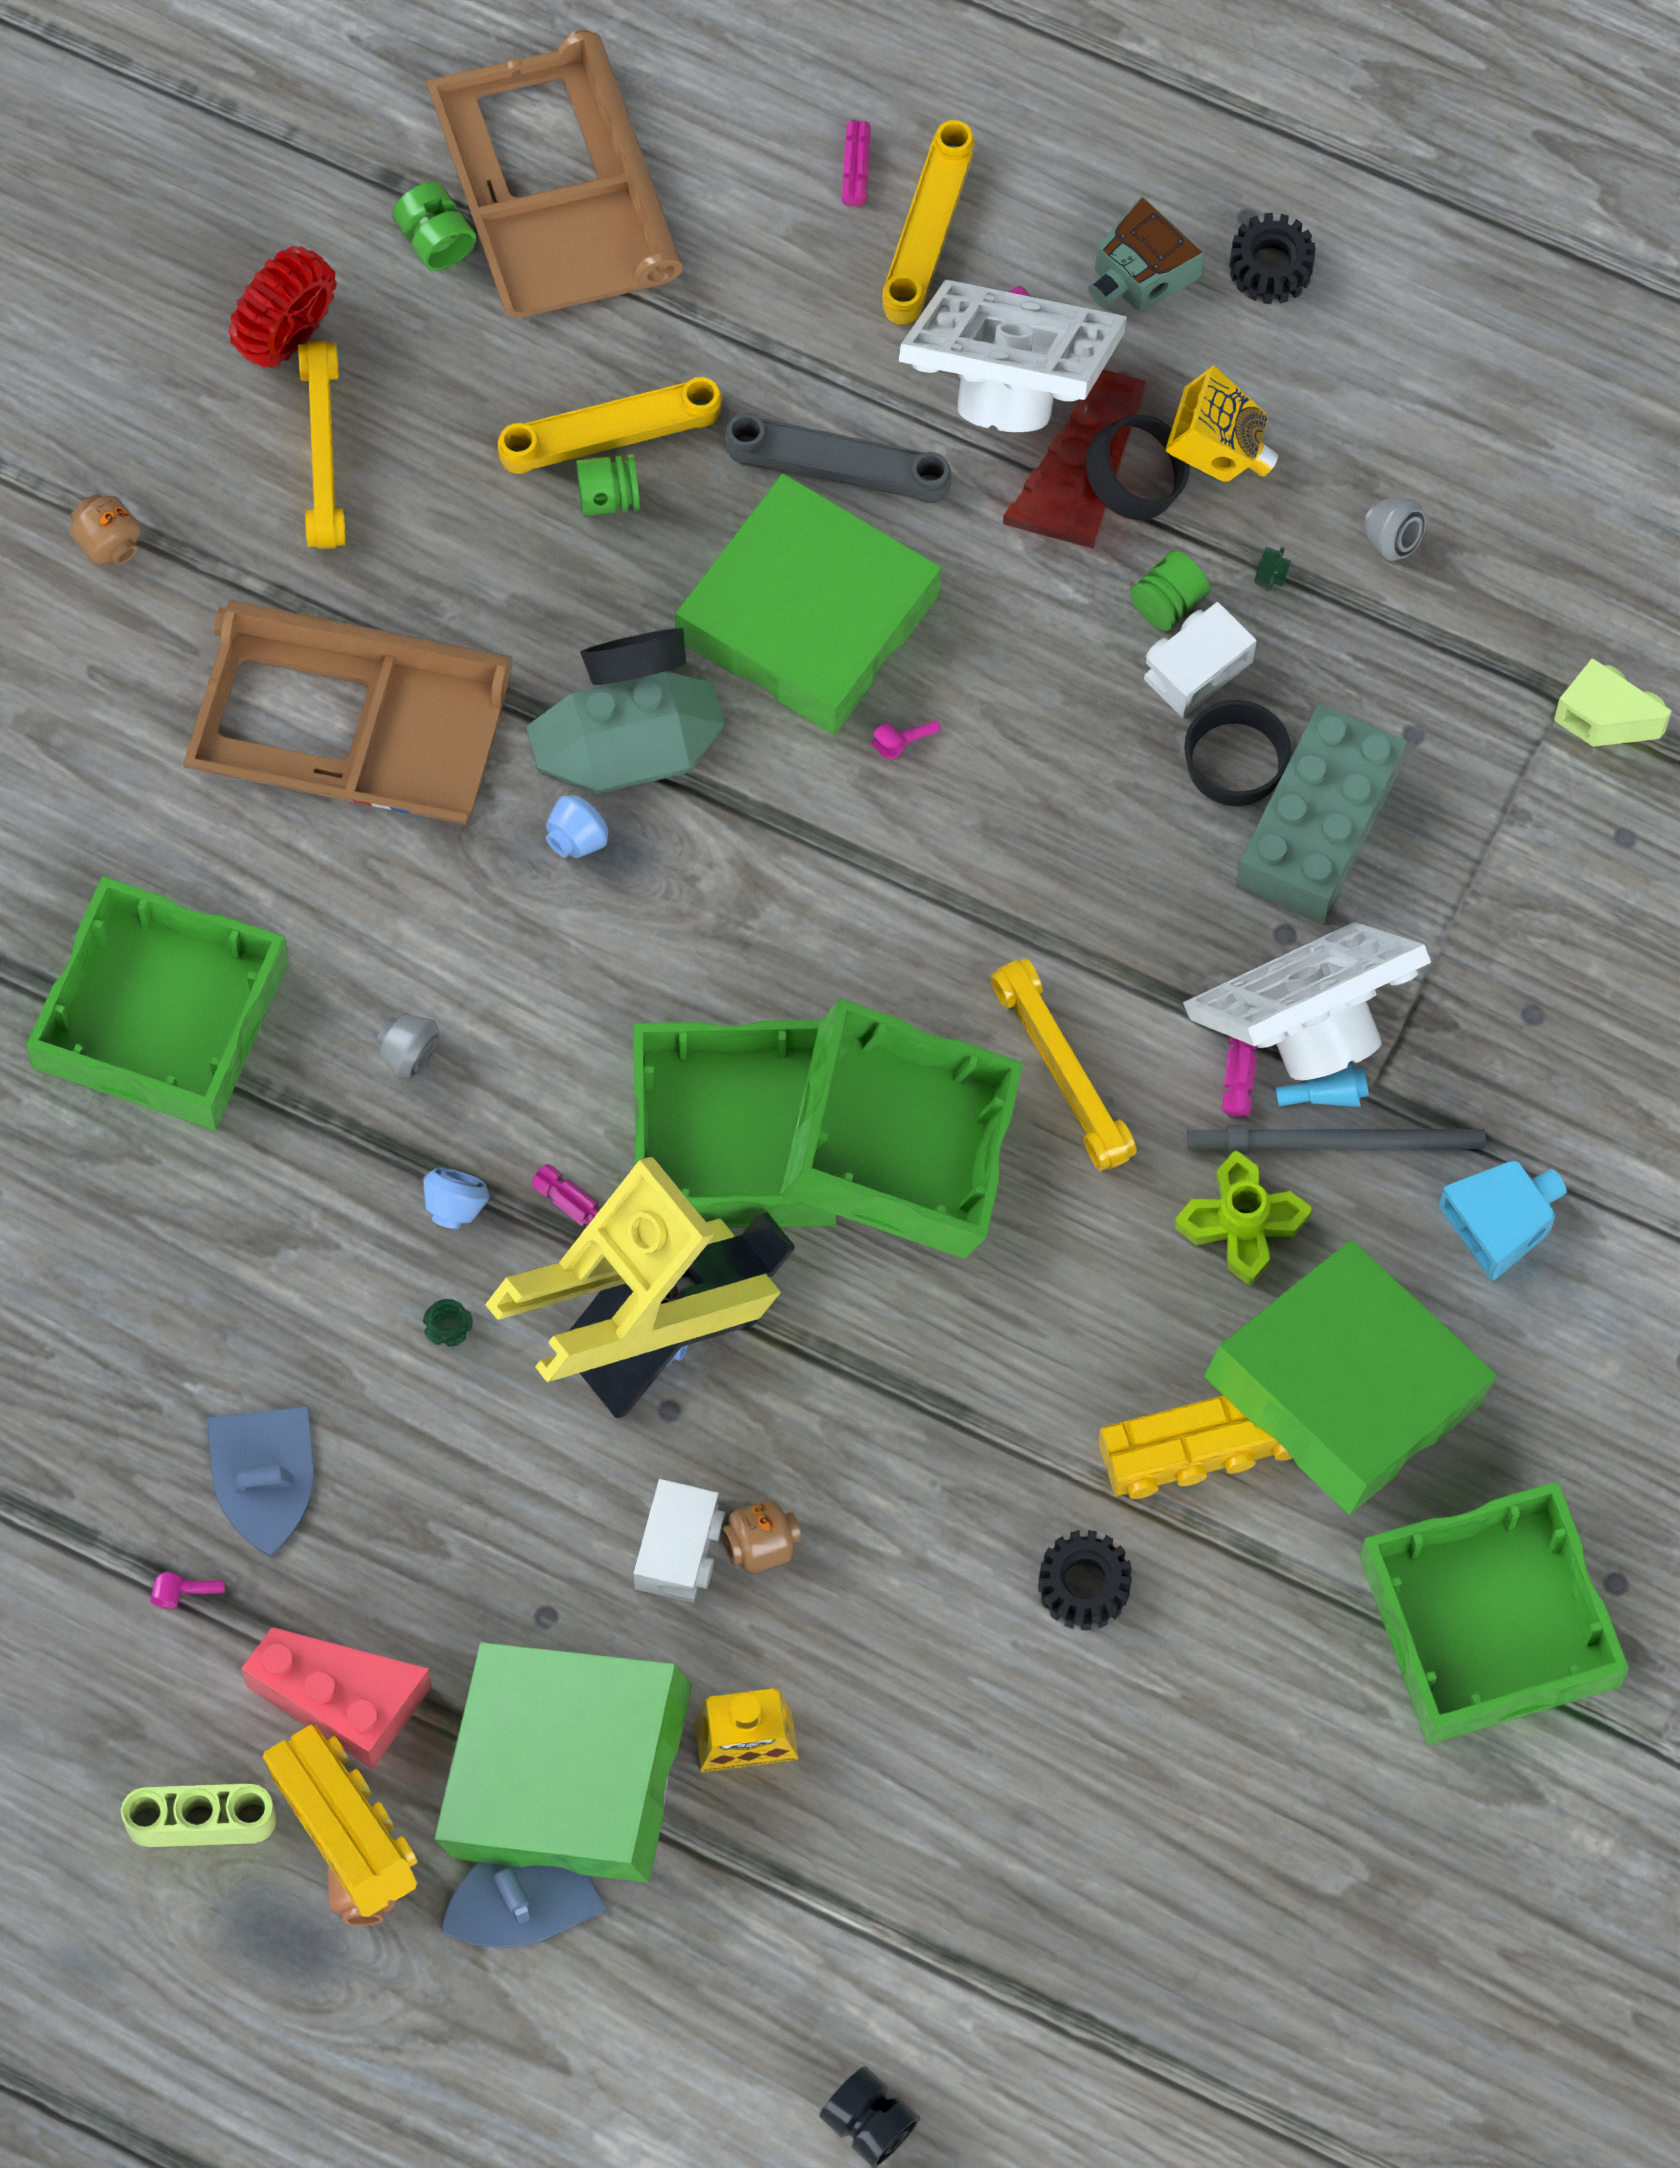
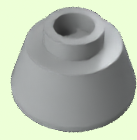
(1395, 527)
(408, 1044)

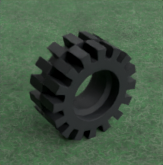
(1278, 236)
(1085, 1609)

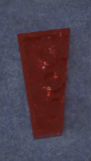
(1058, 495)

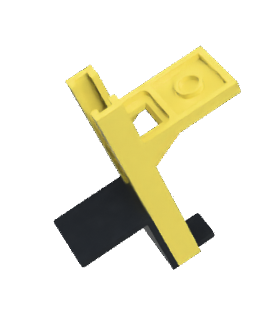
(660, 1282)

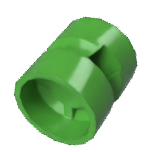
(434, 226)

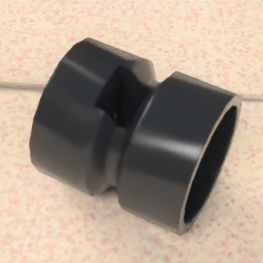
(869, 2117)

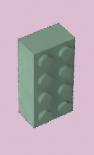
(1320, 813)

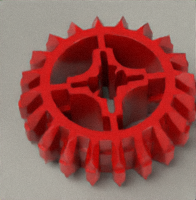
(282, 306)

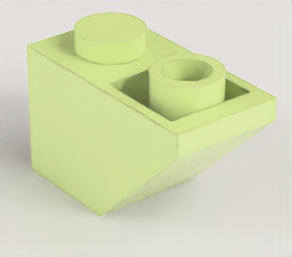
(1609, 709)

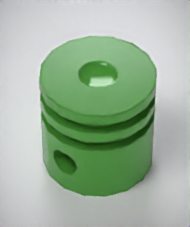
(607, 485)
(1169, 590)

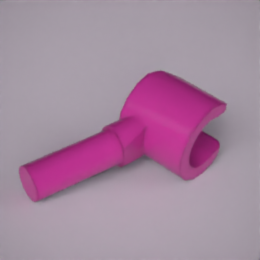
(892, 743)
(169, 1586)

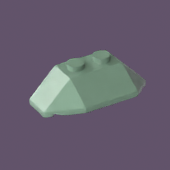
(627, 732)

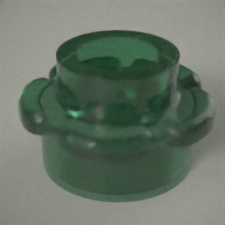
(1272, 568)
(447, 1310)

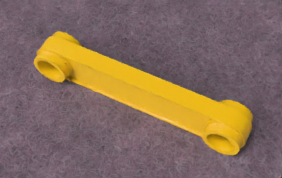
(928, 222)
(609, 425)
(324, 523)
(1106, 1141)

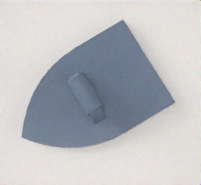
(263, 1473)
(518, 1905)

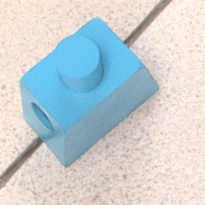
(1502, 1213)

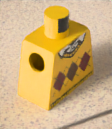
(745, 1730)

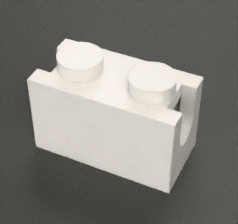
(1199, 658)
(677, 1541)

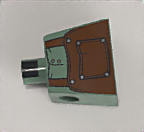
(1144, 259)

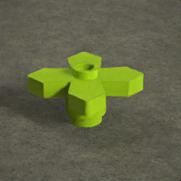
(1243, 1217)

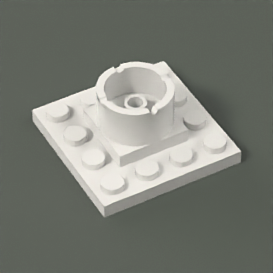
(1011, 352)
(1313, 999)

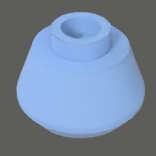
(575, 828)
(453, 1197)

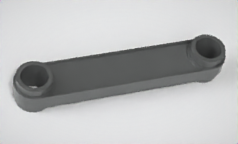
(838, 458)

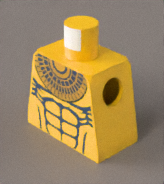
(1220, 429)

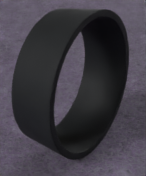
(1107, 485)
(635, 656)
(1237, 713)

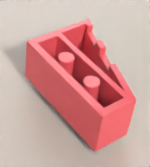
(338, 1689)

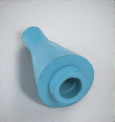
(1336, 1089)

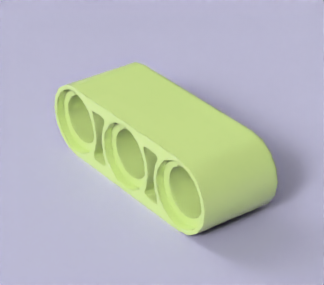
(176, 1803)

